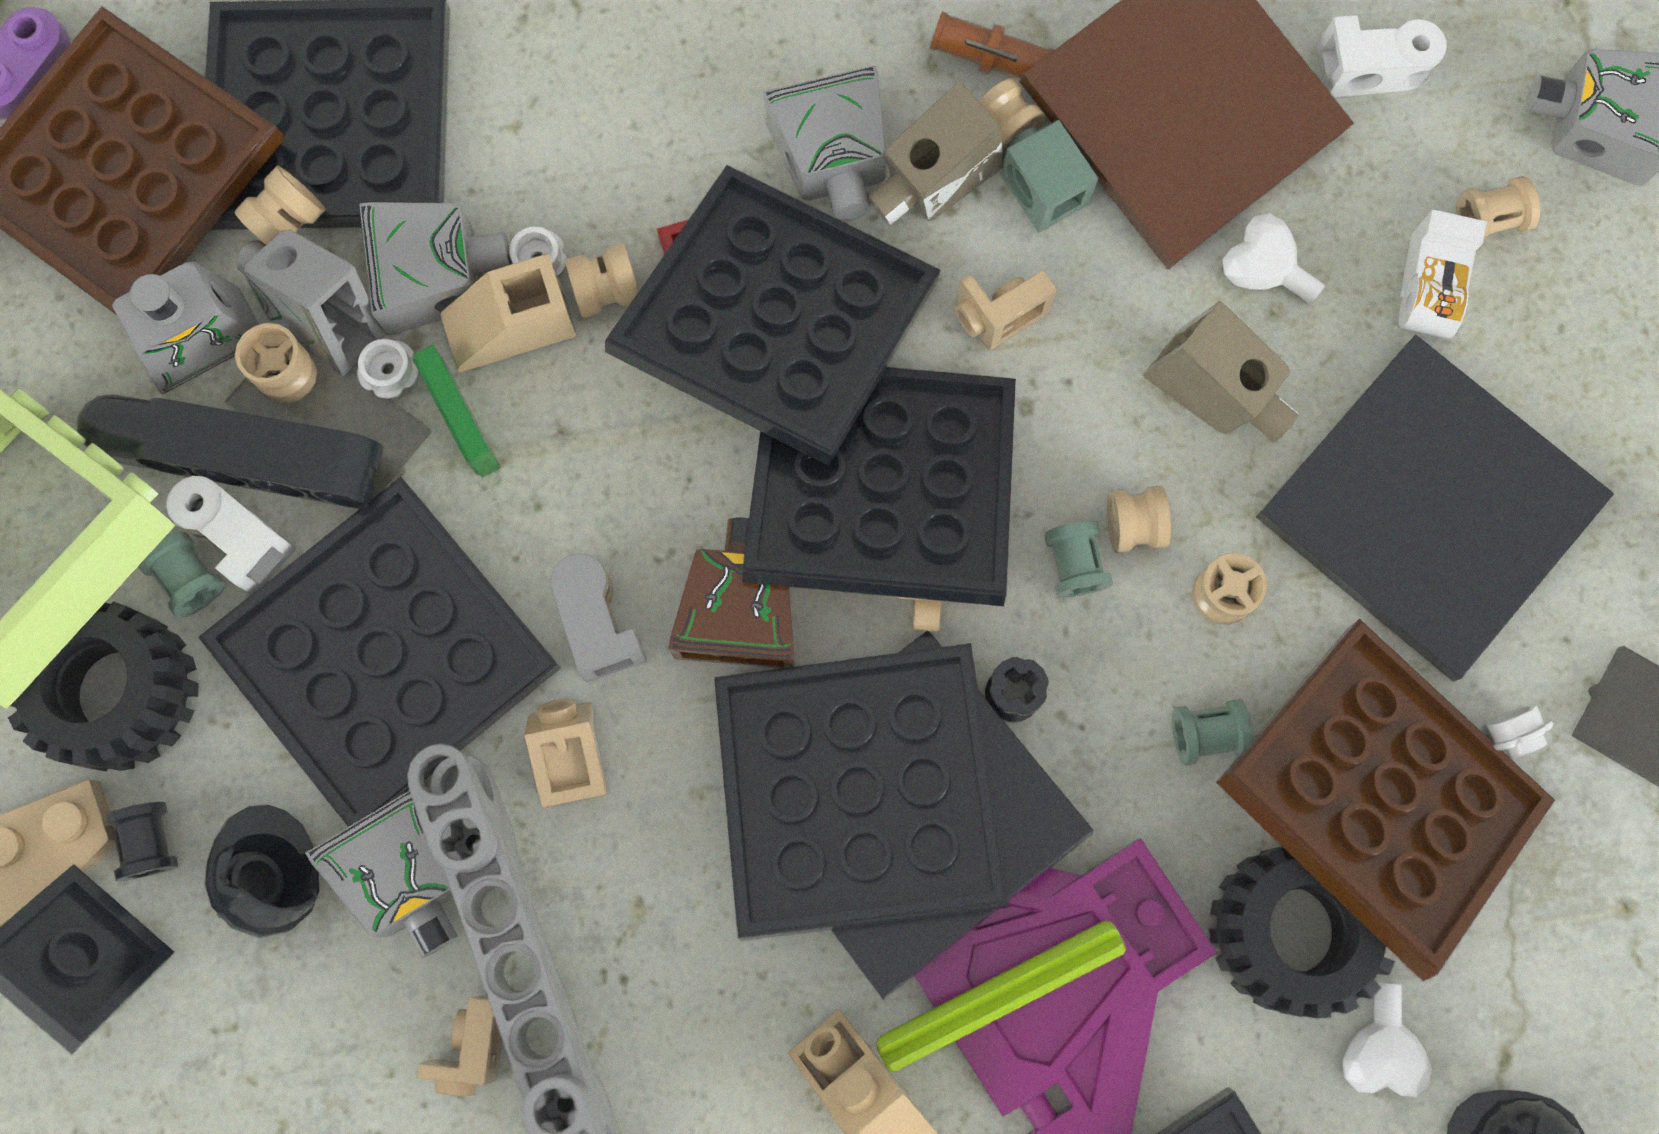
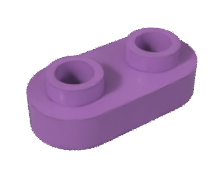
(27, 59)

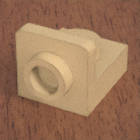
(1011, 311)
(564, 752)
(480, 1046)

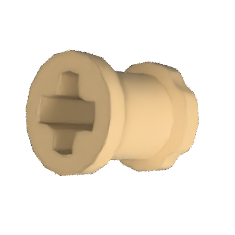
(1503, 207)

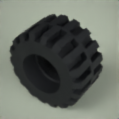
(144, 715)
(1258, 970)

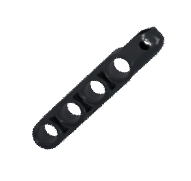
(234, 448)

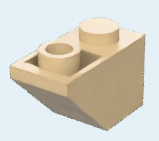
(508, 314)
(855, 1082)

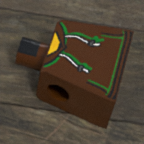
(728, 618)

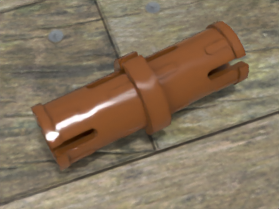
(951, 38)

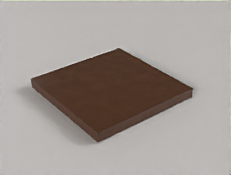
(1186, 112)
(123, 160)
(1388, 798)

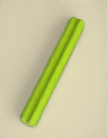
(1000, 995)

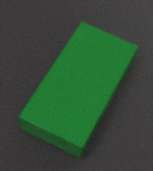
(455, 411)

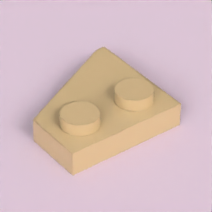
(47, 839)

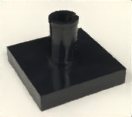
(75, 958)

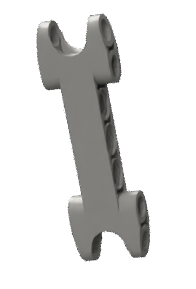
(449, 826)

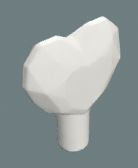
(1269, 260)
(1387, 1051)

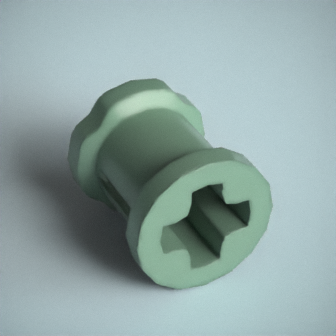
(1078, 559)
(182, 575)
(1211, 730)

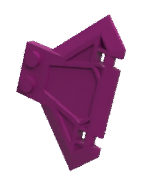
(1094, 1028)

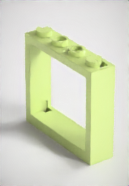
(90, 566)

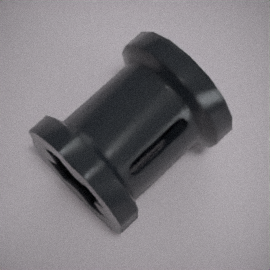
(1017, 670)
(140, 841)

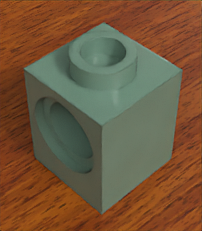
(1048, 174)

